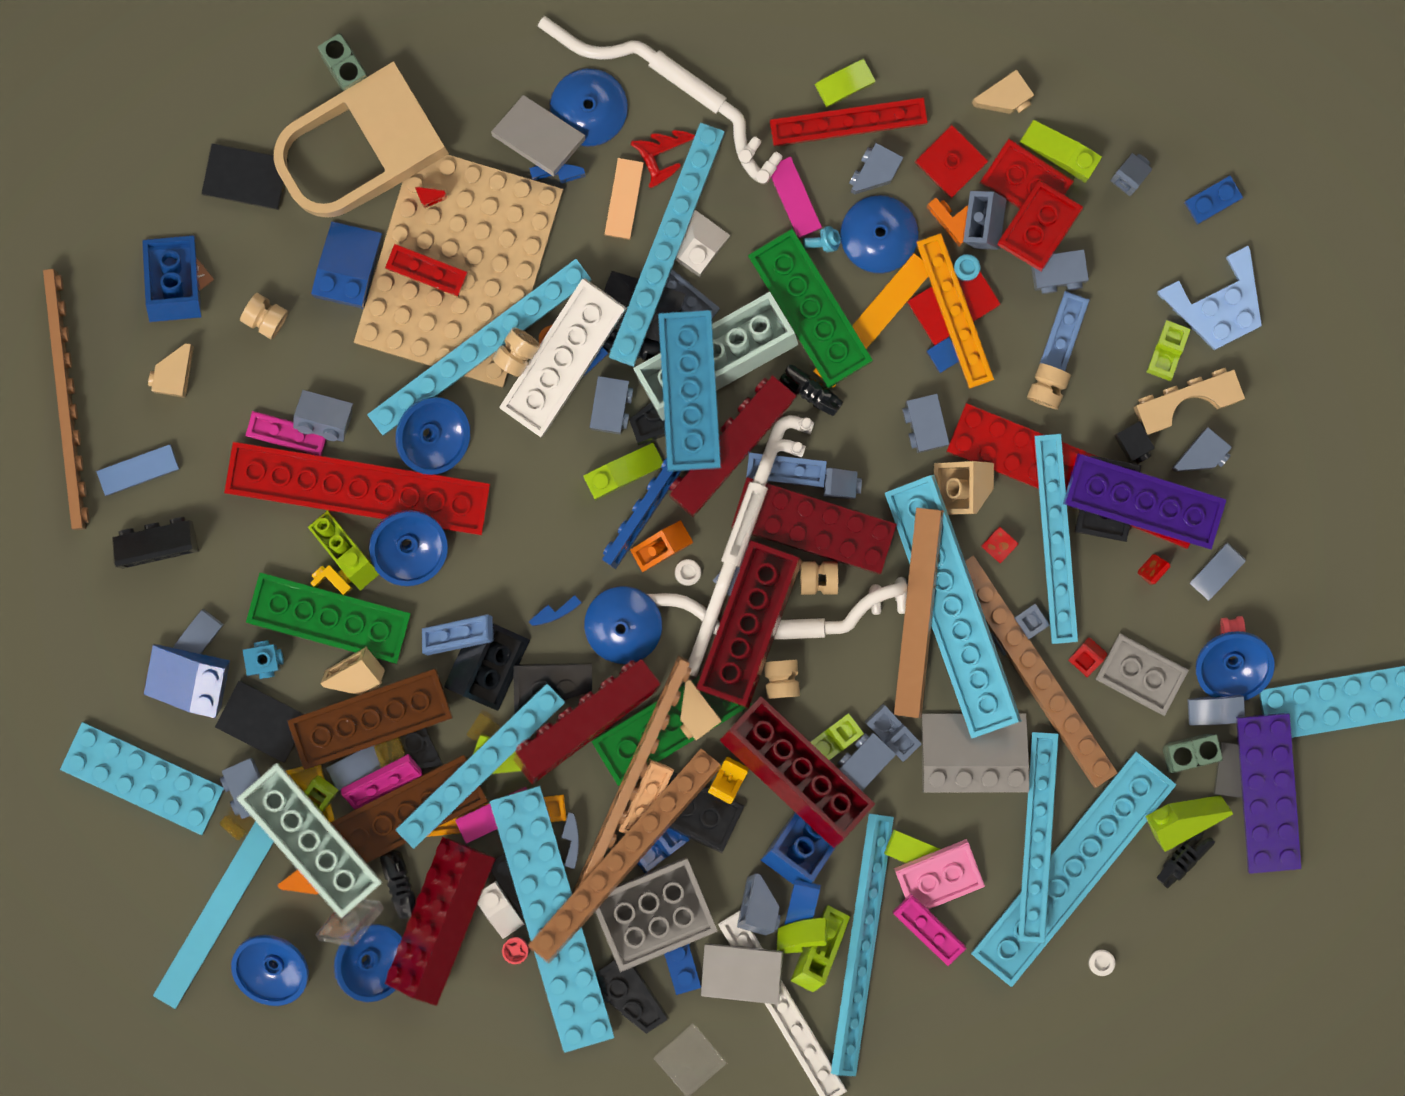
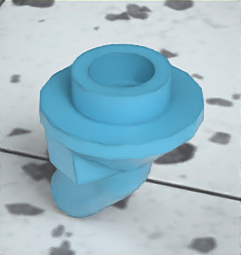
(829, 240)

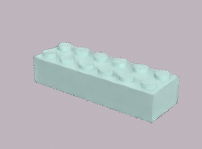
(739, 346)
(309, 840)

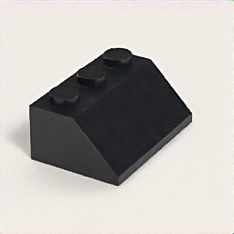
(622, 288)
(154, 543)
(487, 669)

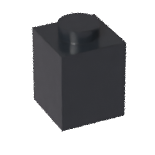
(1135, 443)

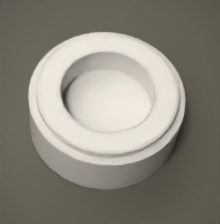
(687, 572)
(1101, 962)

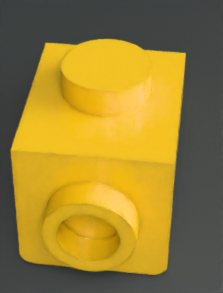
(338, 579)
(728, 780)

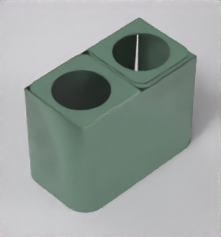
(337, 63)
(1171, 747)

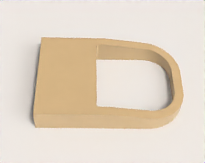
(392, 126)

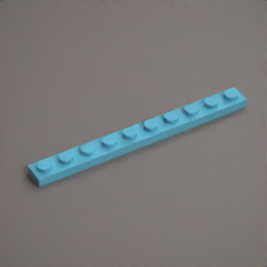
(666, 244)
(480, 346)
(862, 946)

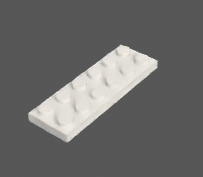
(563, 357)

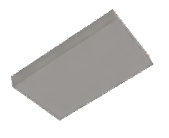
(538, 135)
(1141, 674)
(742, 973)

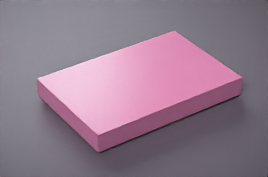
(941, 875)

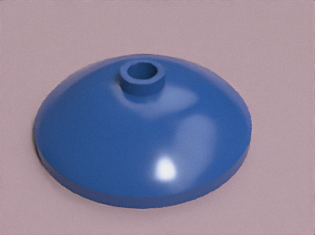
(608, 110)
(874, 252)
(446, 438)
(409, 563)
(633, 610)
(1244, 675)
(264, 979)
(366, 979)

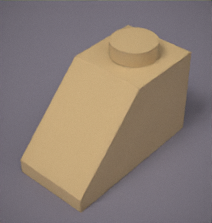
(1006, 95)
(172, 373)
(355, 674)
(696, 713)

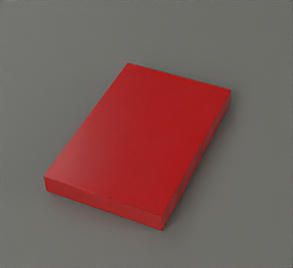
(1018, 172)
(1040, 226)
(925, 307)

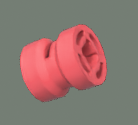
(514, 954)

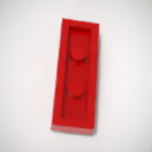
(426, 270)

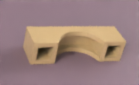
(1219, 390)

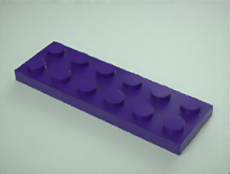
(1144, 501)
(1268, 793)

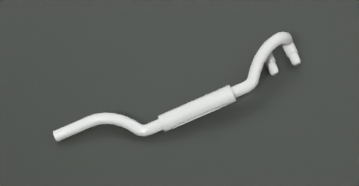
(684, 80)
(744, 527)
(808, 627)

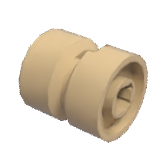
(264, 316)
(515, 353)
(1048, 386)
(809, 578)
(782, 679)

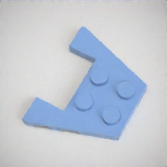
(1225, 313)

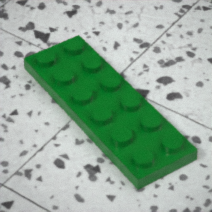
(810, 308)
(328, 617)
(619, 744)

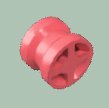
(1232, 625)

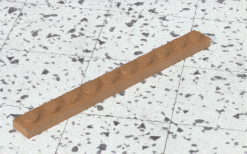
(67, 411)
(1040, 680)
(636, 768)
(624, 856)

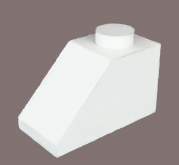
(499, 910)

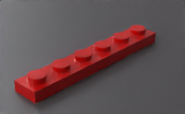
(848, 122)

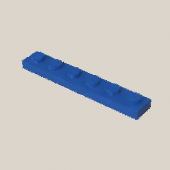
(642, 513)

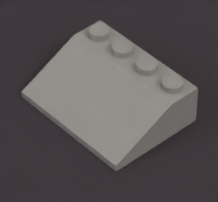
(978, 764)
(655, 914)

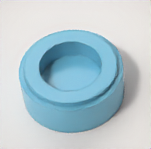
(967, 267)

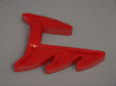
(650, 150)

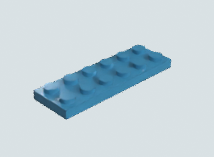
(689, 390)

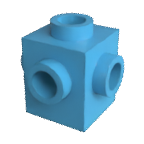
(253, 657)

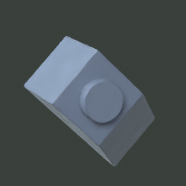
(1132, 173)
(1204, 453)
(841, 484)
(758, 907)

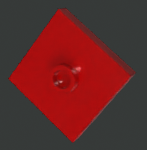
(951, 161)

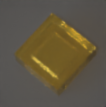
(482, 726)
(389, 751)
(233, 828)

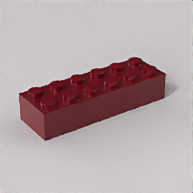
(735, 443)
(822, 528)
(749, 624)
(587, 721)
(797, 772)
(439, 921)

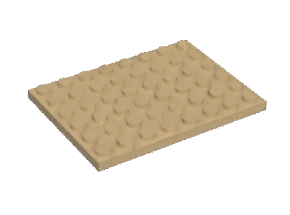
(488, 227)

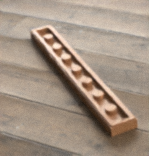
(918, 612)

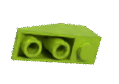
(343, 550)

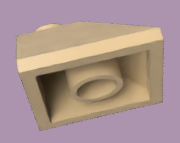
(964, 485)

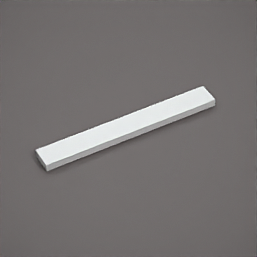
(791, 1022)

